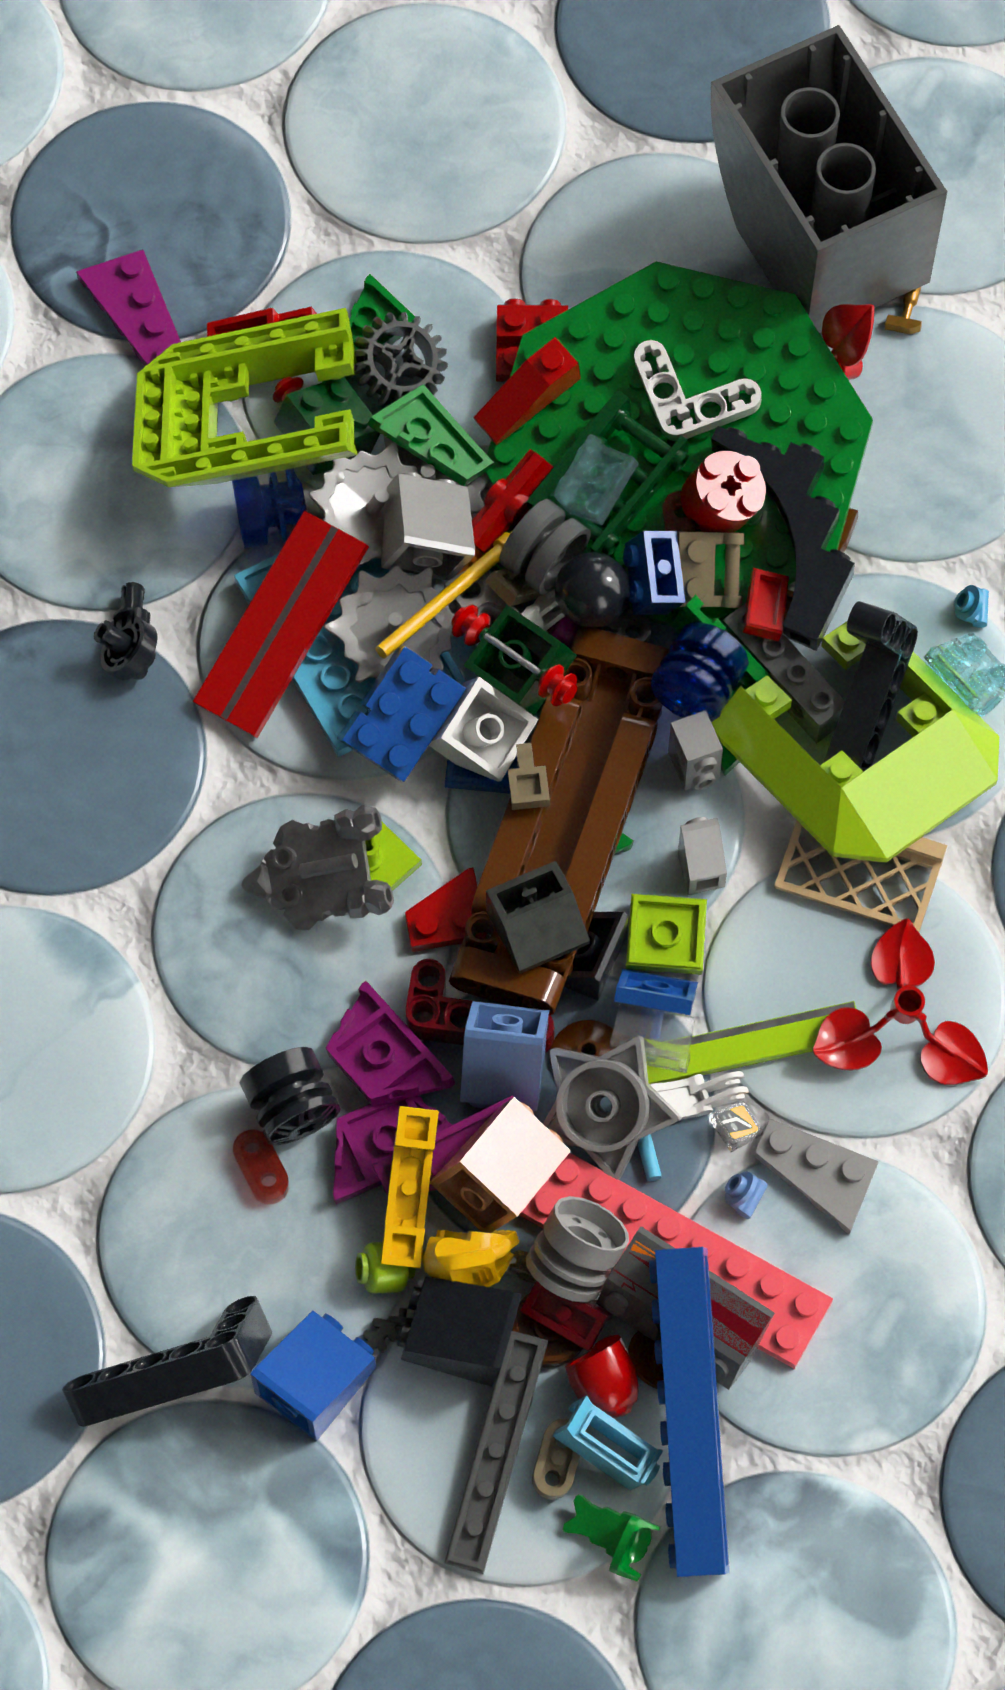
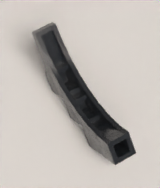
(820, 574)

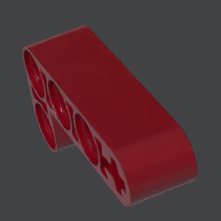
(442, 1008)

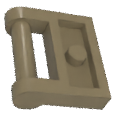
(698, 567)

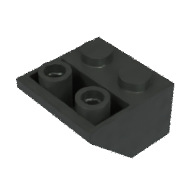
(536, 917)

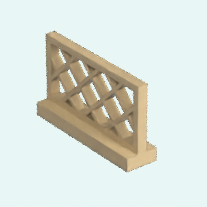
(922, 852)

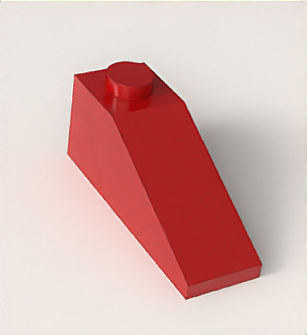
(528, 390)

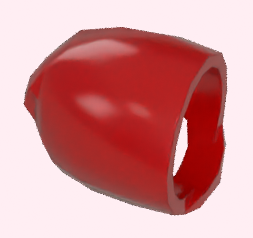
(606, 1377)

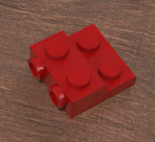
(513, 321)

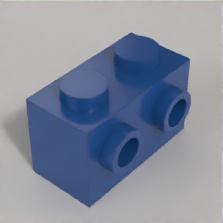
(654, 572)

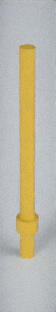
(443, 599)

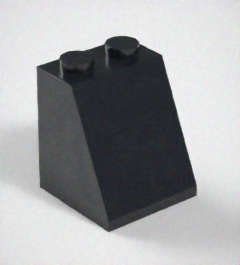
(459, 1328)

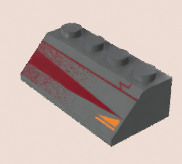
(736, 1317)

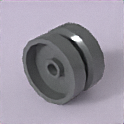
(543, 545)

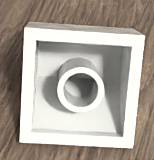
(483, 730)

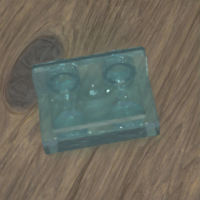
(594, 480)

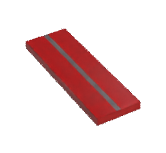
(280, 624)

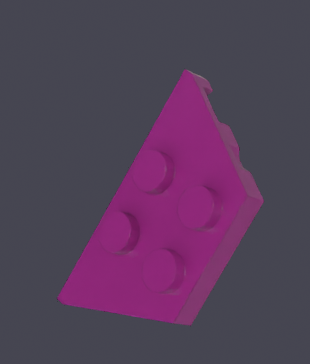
(383, 1053)
(365, 1139)

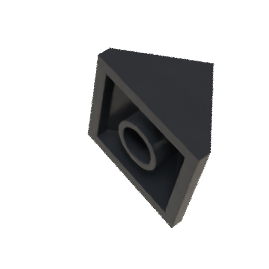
(595, 961)

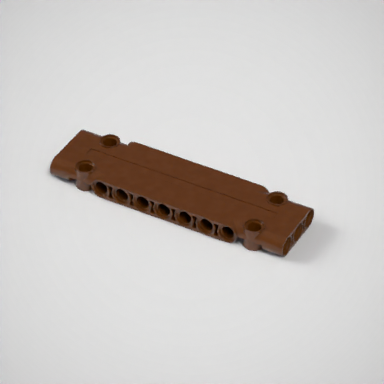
(593, 770)

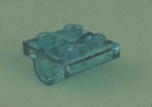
(970, 671)

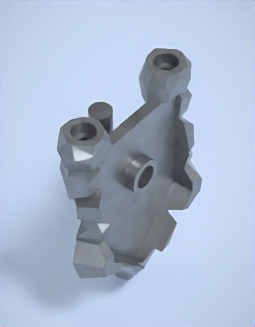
(322, 870)

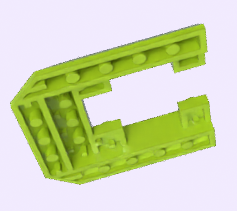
(182, 389)
(894, 800)

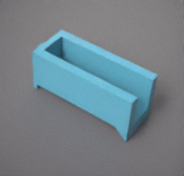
(575, 1438)

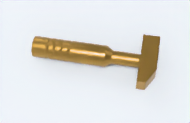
(904, 323)

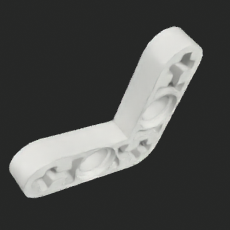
(679, 406)

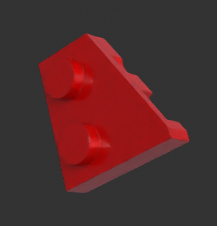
(443, 915)

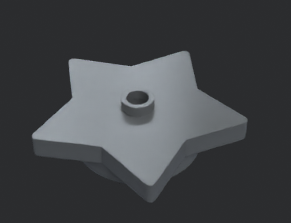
(636, 1105)

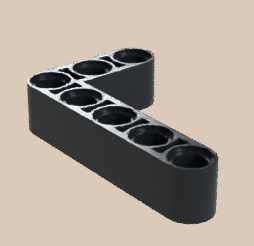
(876, 681)
(174, 1372)

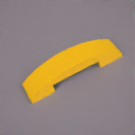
(409, 1187)

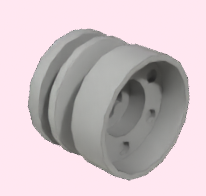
(577, 1249)

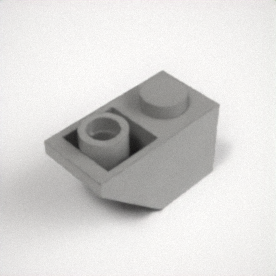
(702, 855)

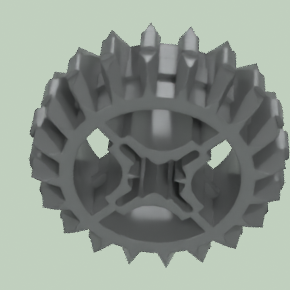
(386, 355)

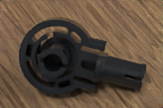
(128, 637)

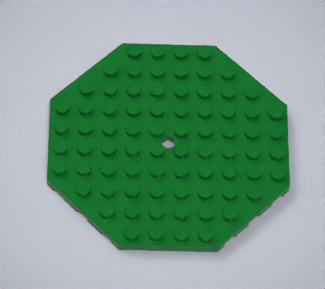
(713, 336)

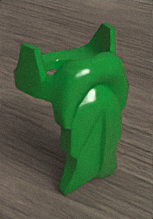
(621, 1534)

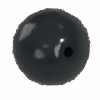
(592, 590)

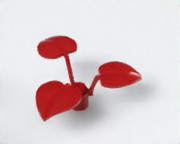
(848, 333)
(850, 1043)

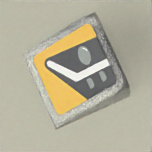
(736, 1125)

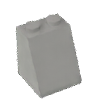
(427, 526)

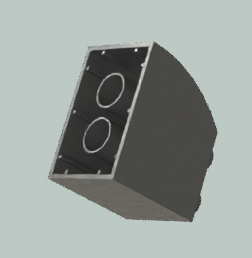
(825, 177)

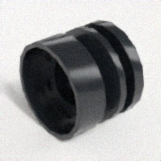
(289, 1095)

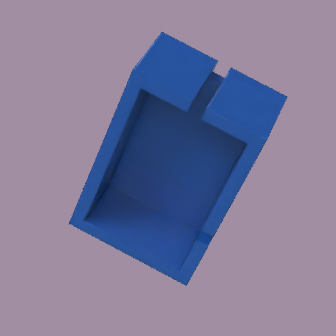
(404, 713)

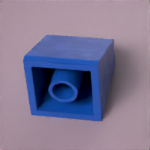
(313, 1373)

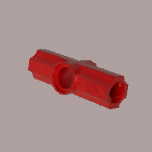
(508, 499)

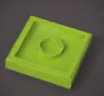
(666, 934)

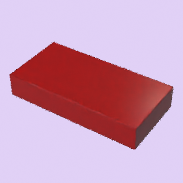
(765, 604)

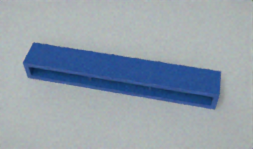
(691, 1412)

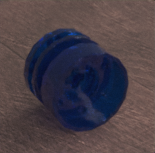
(268, 506)
(699, 671)

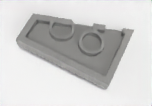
(819, 1169)

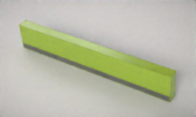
(750, 1044)

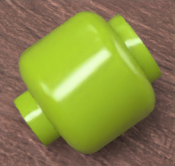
(378, 1276)

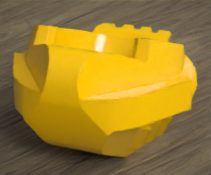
(469, 1256)

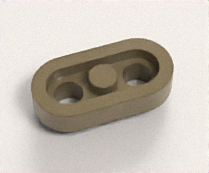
(554, 1460)

